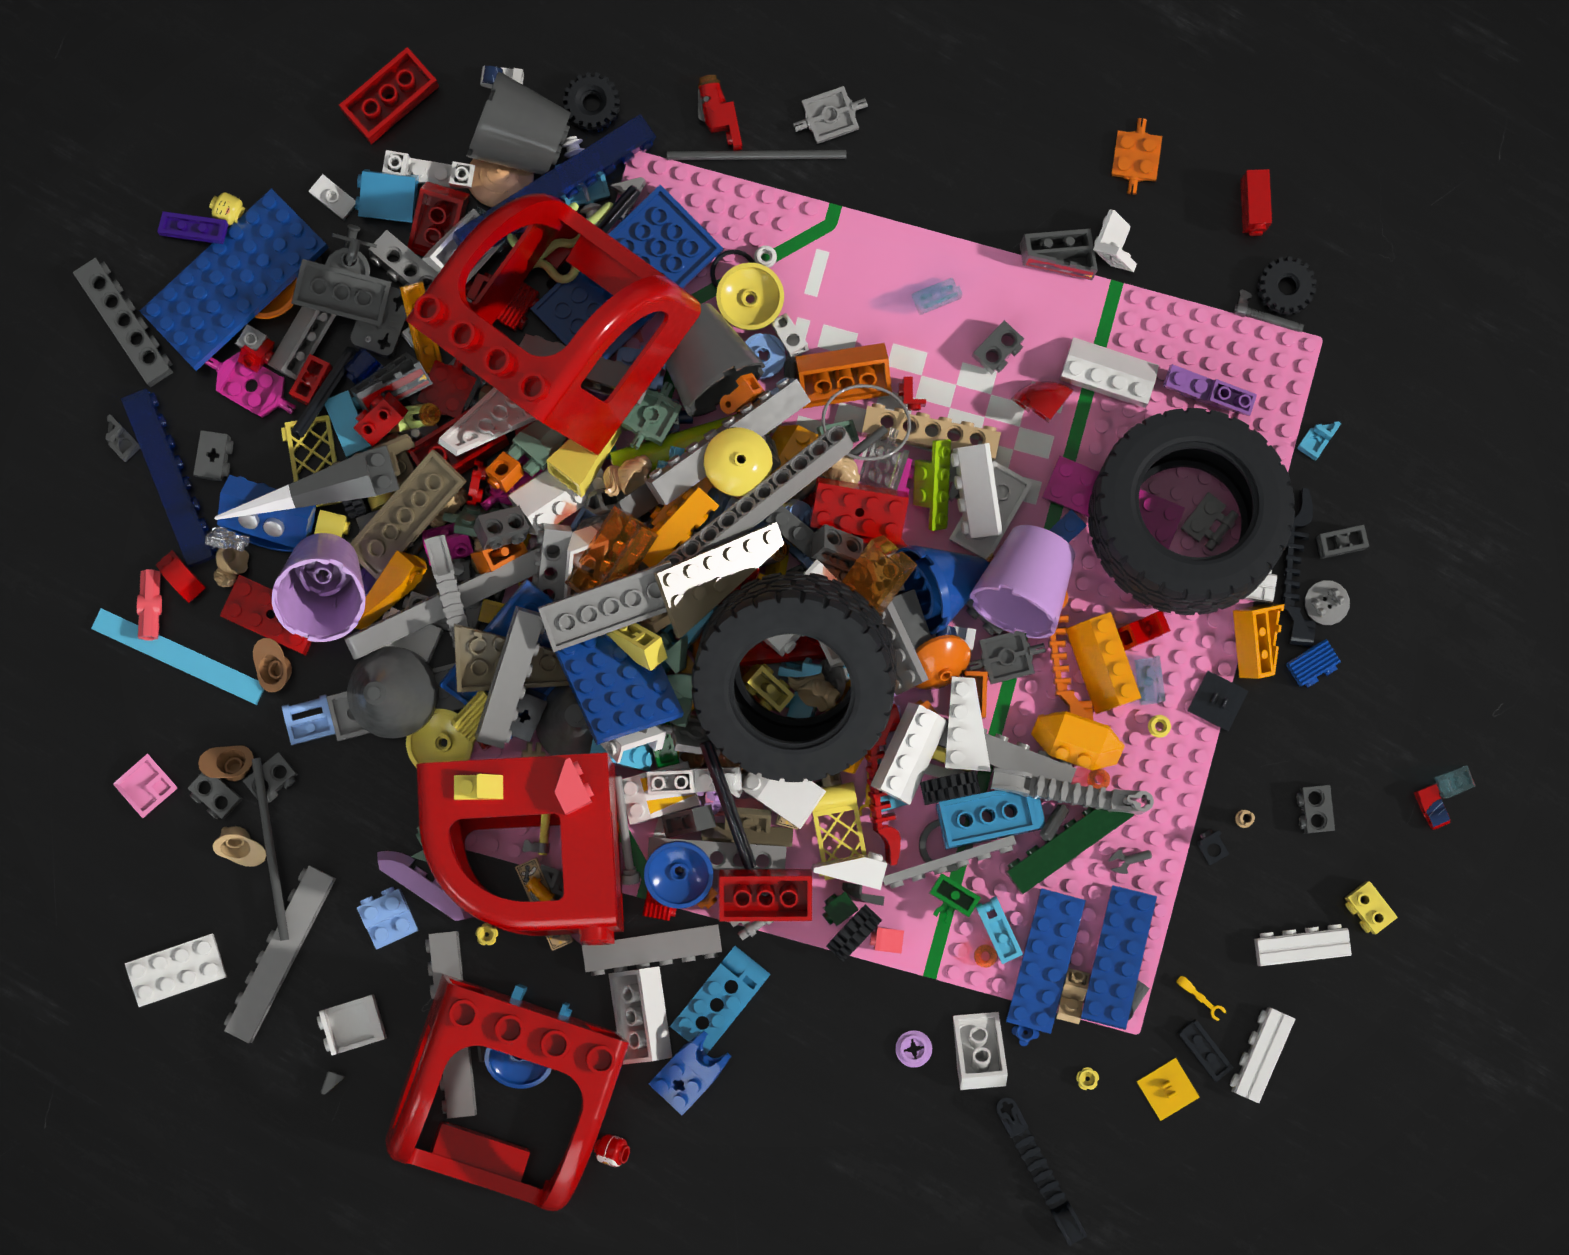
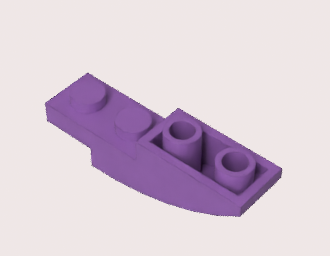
(1209, 391)

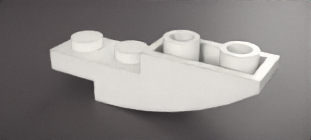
(690, 780)

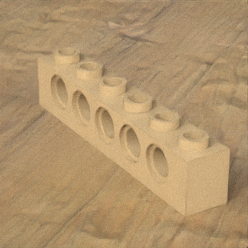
(919, 438)

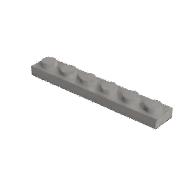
(940, 865)

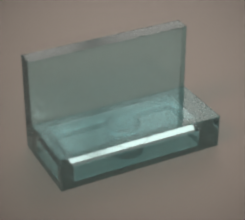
(1150, 680)

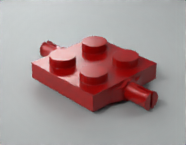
(449, 388)

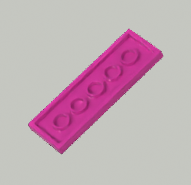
(1073, 485)

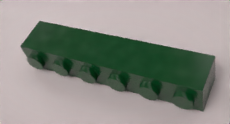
(1063, 847)

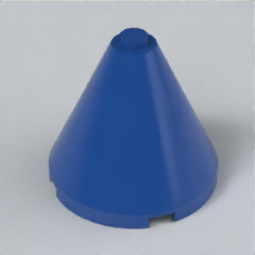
(942, 582)

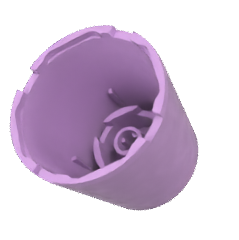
(1026, 582)
(320, 589)

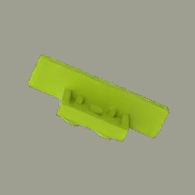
(932, 484)

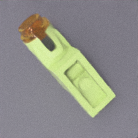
(418, 416)

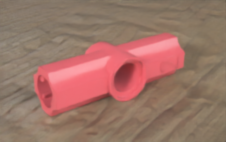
(149, 605)

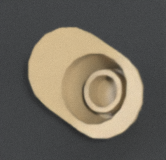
(239, 847)

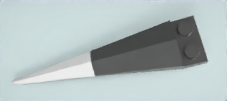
(354, 478)

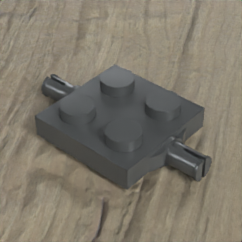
(1006, 657)

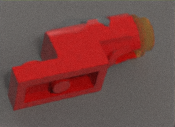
(715, 113)

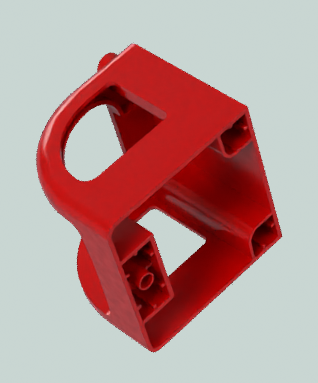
(552, 384)
(588, 840)
(478, 1016)

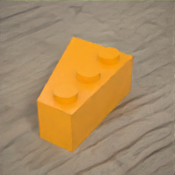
(1256, 639)

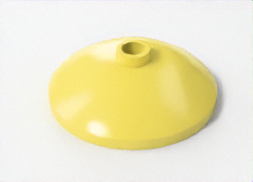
(746, 281)
(722, 464)
(426, 743)

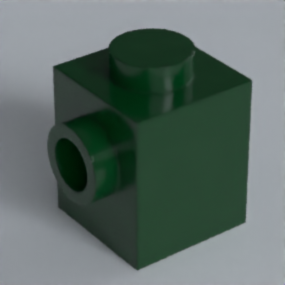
(838, 908)

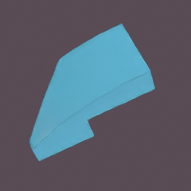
(1317, 439)
(793, 669)

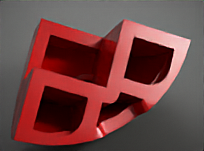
(1043, 398)

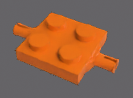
(1136, 156)

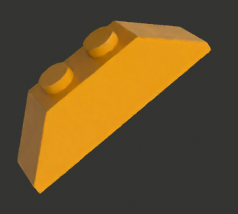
(1077, 740)

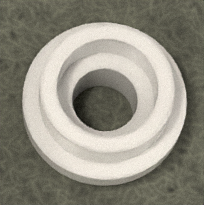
(765, 250)

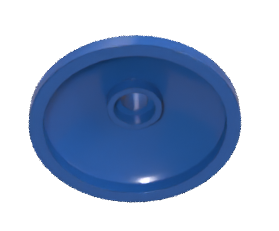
(676, 888)
(513, 1070)

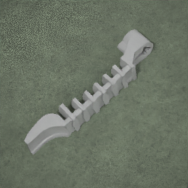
(446, 582)
(1113, 801)

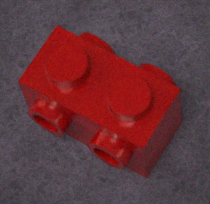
(380, 418)

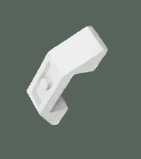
(452, 176)

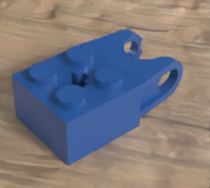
(688, 1074)

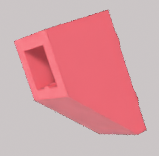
(570, 788)
(887, 940)

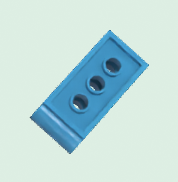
(1027, 817)
(735, 967)

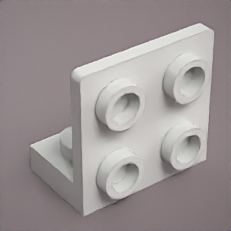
(1111, 241)

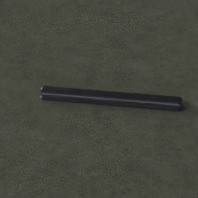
(606, 222)
(728, 804)

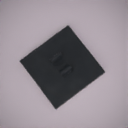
(1218, 701)

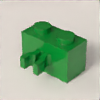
(954, 896)

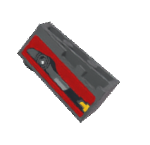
(1061, 252)
(400, 378)

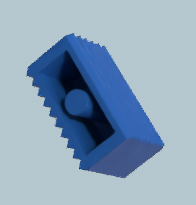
(1313, 663)

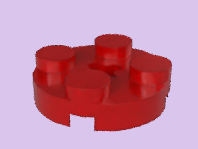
(474, 490)

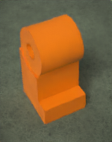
(745, 393)

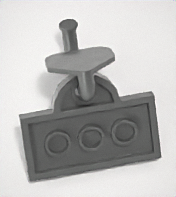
(340, 287)

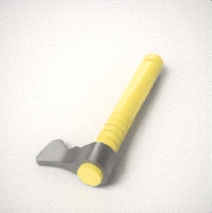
(542, 846)

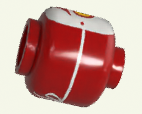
(612, 1150)

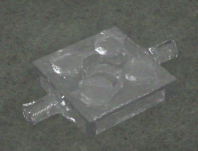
(886, 471)

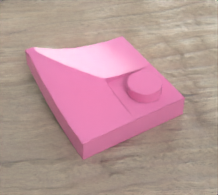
(145, 785)

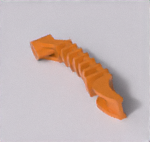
(1080, 708)

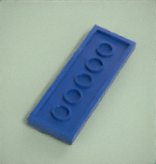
(1118, 957)
(1045, 961)

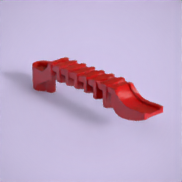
(889, 835)

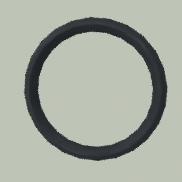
(720, 256)

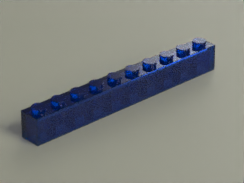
(580, 169)

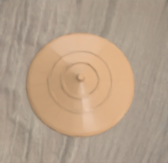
(496, 182)

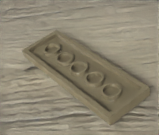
(407, 512)

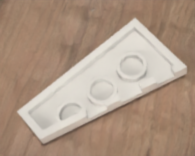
(965, 735)

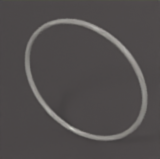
(881, 389)

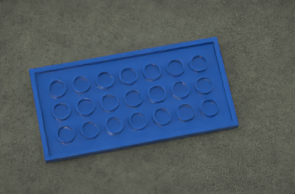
(657, 233)
(233, 279)

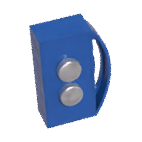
(270, 530)

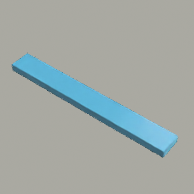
(179, 657)

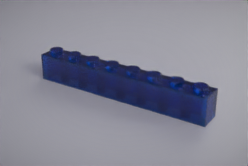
(168, 476)

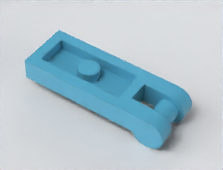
(999, 931)

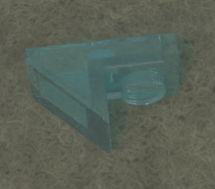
(1454, 782)

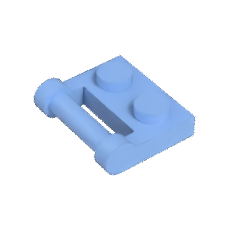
(308, 727)

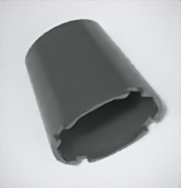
(519, 128)
(710, 362)

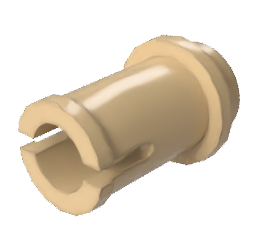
(1239, 818)

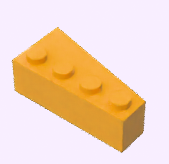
(680, 524)

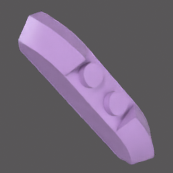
(399, 868)

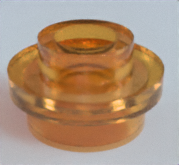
(1101, 772)
(985, 948)

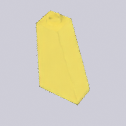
(577, 465)

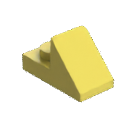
(478, 787)

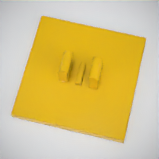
(1168, 1089)

